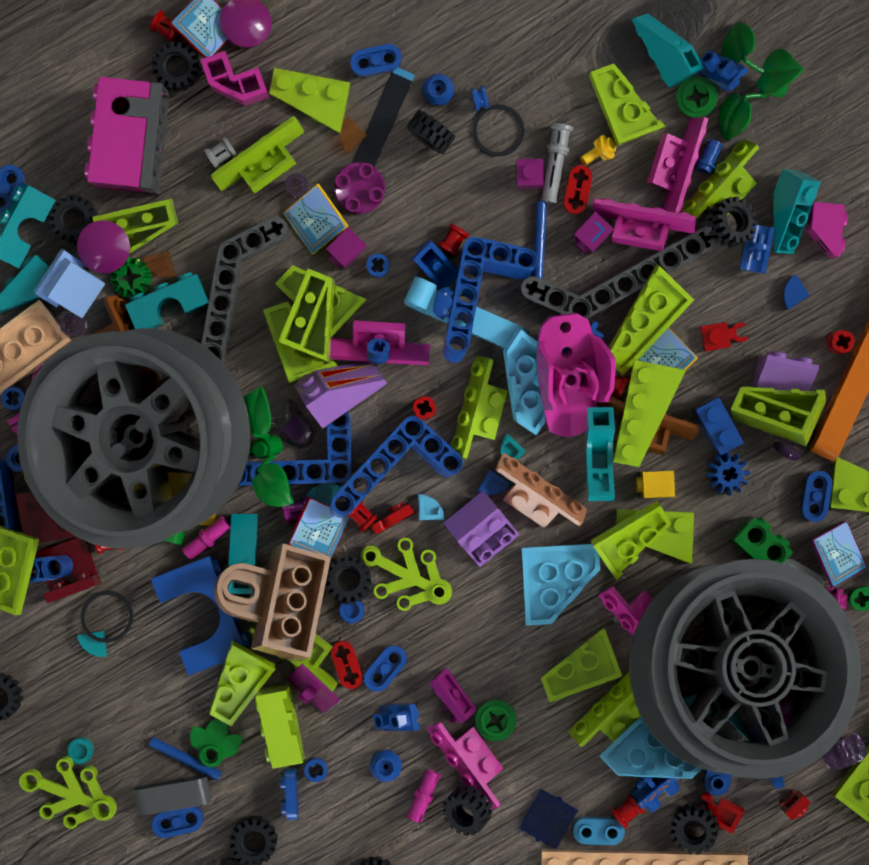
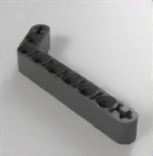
(610, 287)
(230, 291)

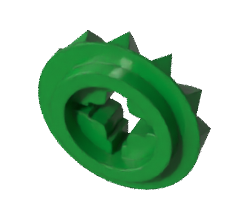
(703, 87)
(139, 285)
(493, 732)

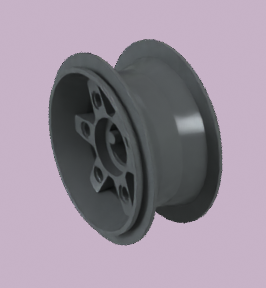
(51, 423)
(796, 603)

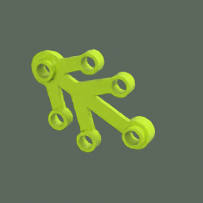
(410, 576)
(73, 794)

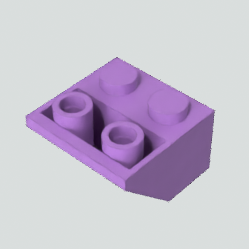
(784, 374)
(481, 528)

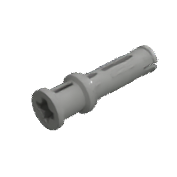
(558, 148)

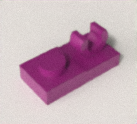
(453, 696)

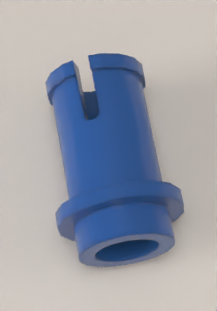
(709, 156)

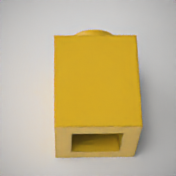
(656, 484)

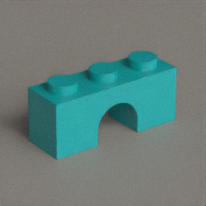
(25, 203)
(146, 310)

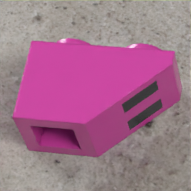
(826, 227)

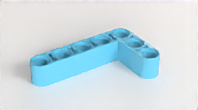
(485, 326)

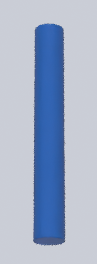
(539, 243)
(184, 758)

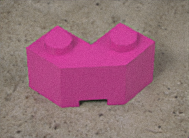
(242, 88)

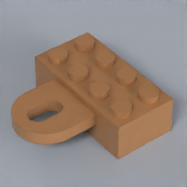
(282, 600)

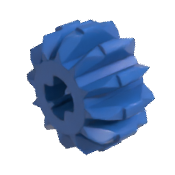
(729, 483)

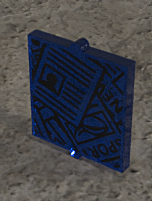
(548, 819)

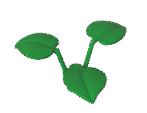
(778, 72)
(271, 483)

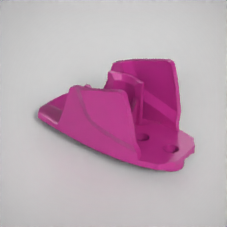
(575, 378)

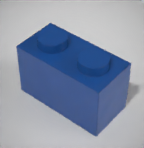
(717, 426)

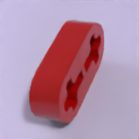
(583, 191)
(341, 666)

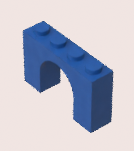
(200, 578)

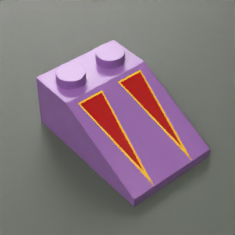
(338, 389)

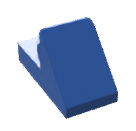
(435, 265)

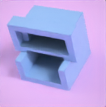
(69, 284)

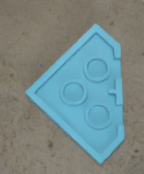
(523, 382)
(555, 578)
(642, 755)

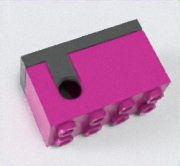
(129, 145)

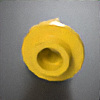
(604, 148)

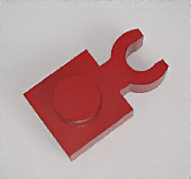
(718, 336)
(397, 514)
(795, 805)
(726, 812)

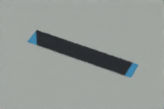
(384, 116)

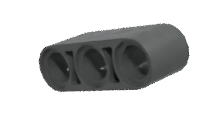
(172, 795)

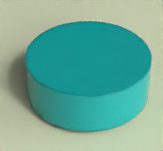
(80, 750)

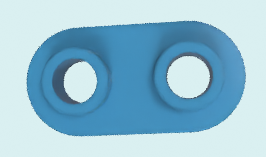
(599, 828)

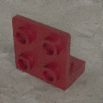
(37, 522)
(82, 576)

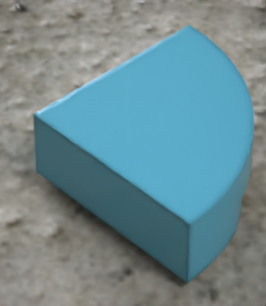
(429, 508)

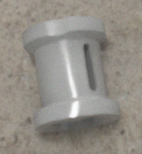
(224, 144)

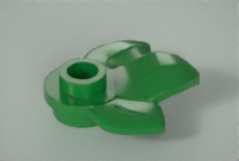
(215, 738)

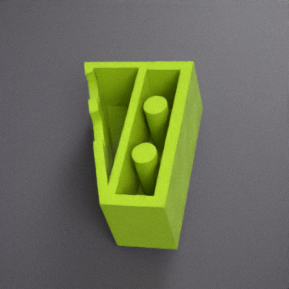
(144, 221)
(311, 317)
(780, 412)
(279, 725)

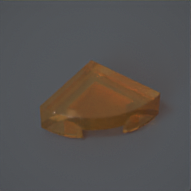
(351, 134)
(161, 264)

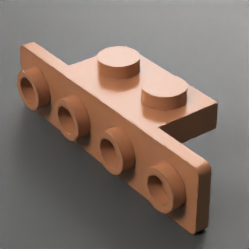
(536, 496)

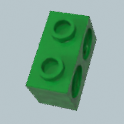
(766, 538)

